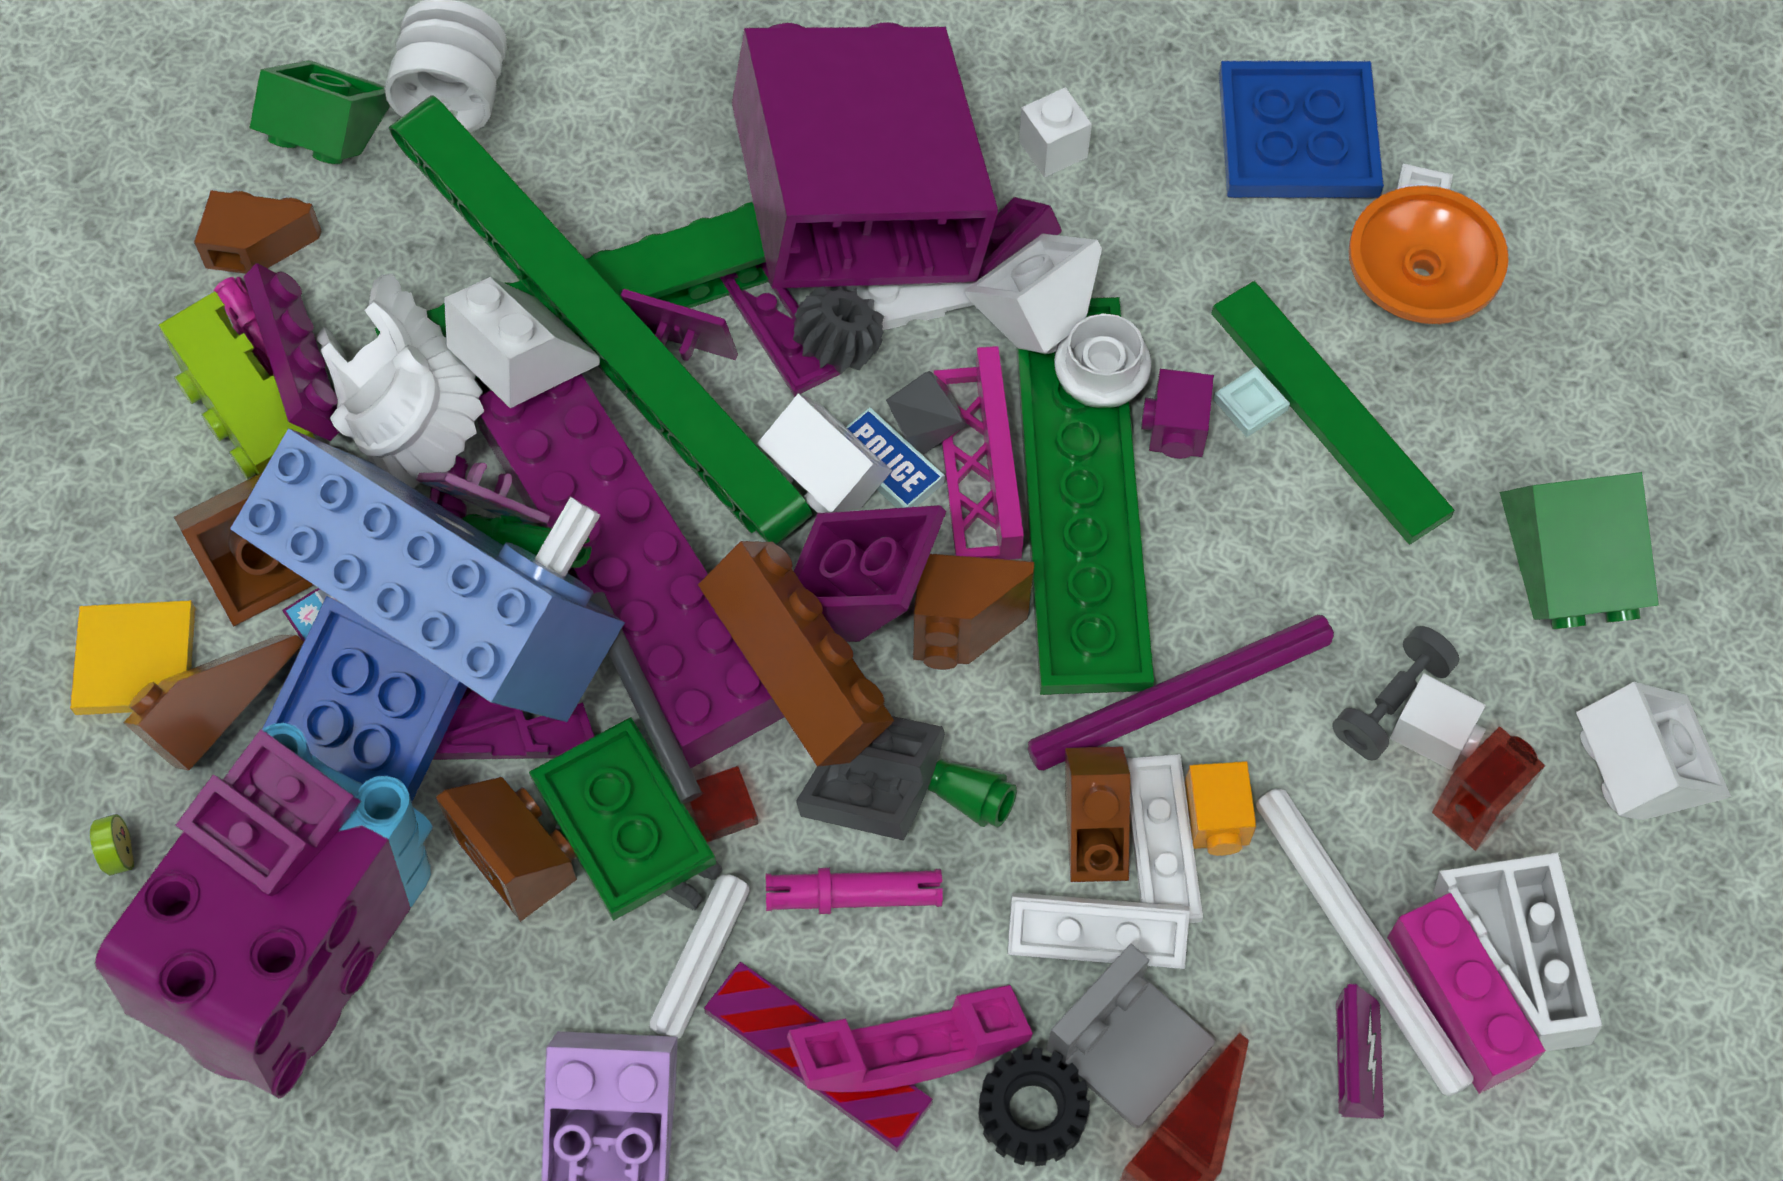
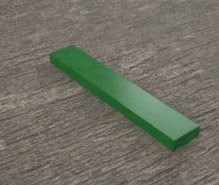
(1333, 413)

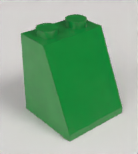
(1583, 548)

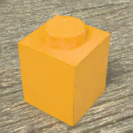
(1220, 807)

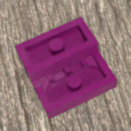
(268, 814)

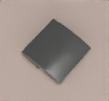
(881, 785)

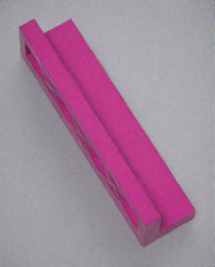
(1000, 462)

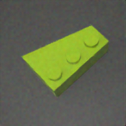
(229, 382)

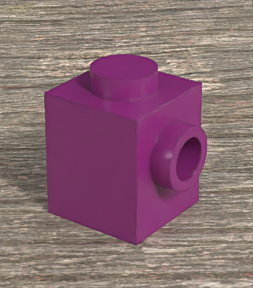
(1179, 413)

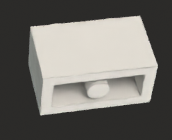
(823, 457)

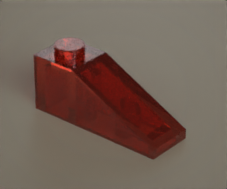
(1196, 1133)

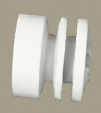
(448, 54)

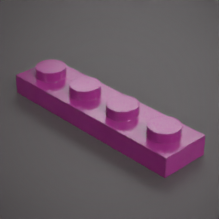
(292, 350)

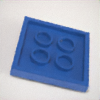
(1300, 129)
(366, 700)

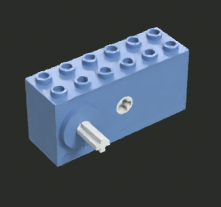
(435, 583)

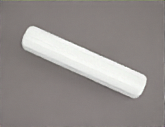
(699, 956)

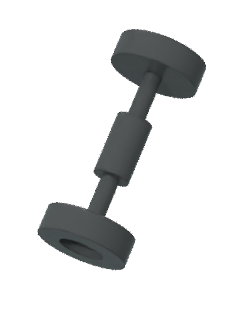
(1430, 652)

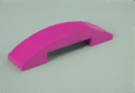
(912, 1048)

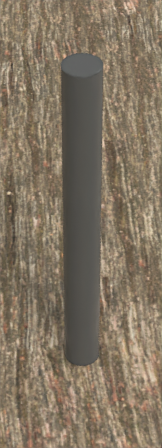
(650, 713)

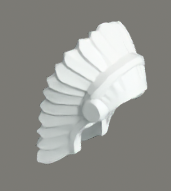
(405, 391)

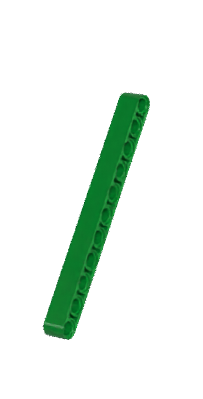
(600, 318)

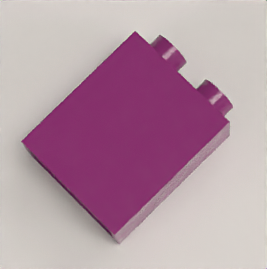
(861, 156)

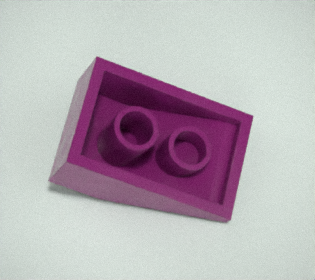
(867, 564)

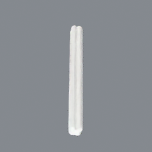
(1365, 943)

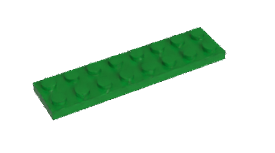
(1083, 535)

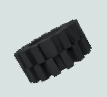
(1039, 1071)

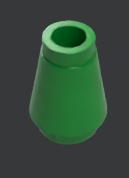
(975, 792)

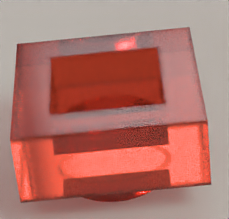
(724, 805)

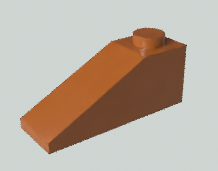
(196, 706)

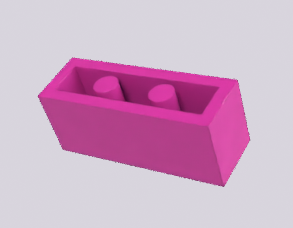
(1465, 992)

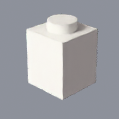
(1054, 132)
(1439, 722)

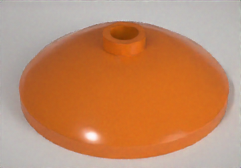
(1431, 232)

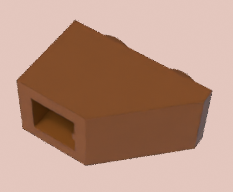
(253, 229)
(1097, 813)

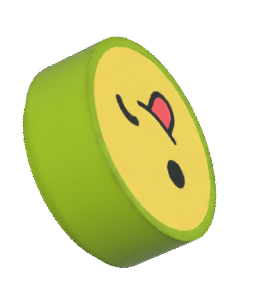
(111, 845)

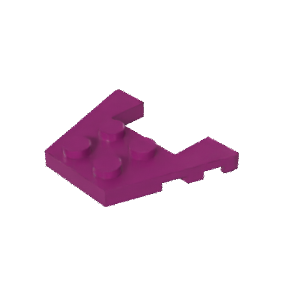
(501, 732)

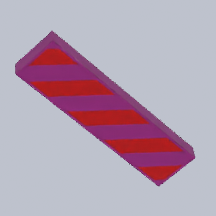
(763, 1018)

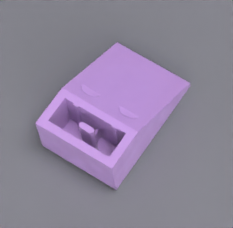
(608, 1107)

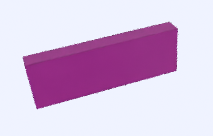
(776, 334)

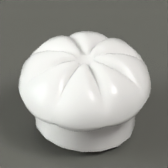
(1103, 361)

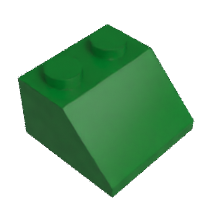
(318, 109)

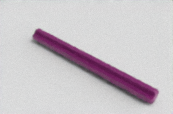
(1182, 691)

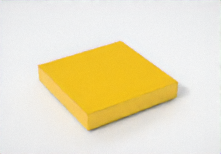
(126, 649)

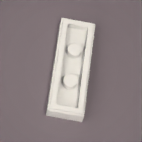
(1163, 834)
(1097, 929)

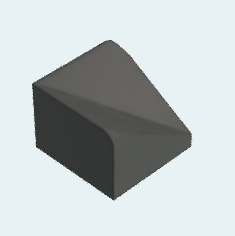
(926, 412)

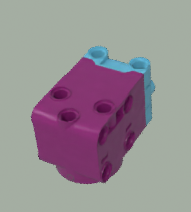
(258, 976)

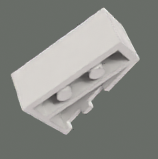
(1533, 940)

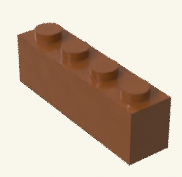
(796, 652)

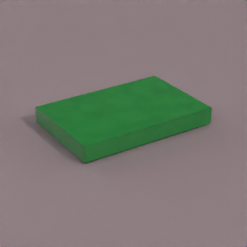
(622, 818)

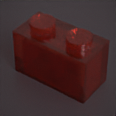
(1488, 787)

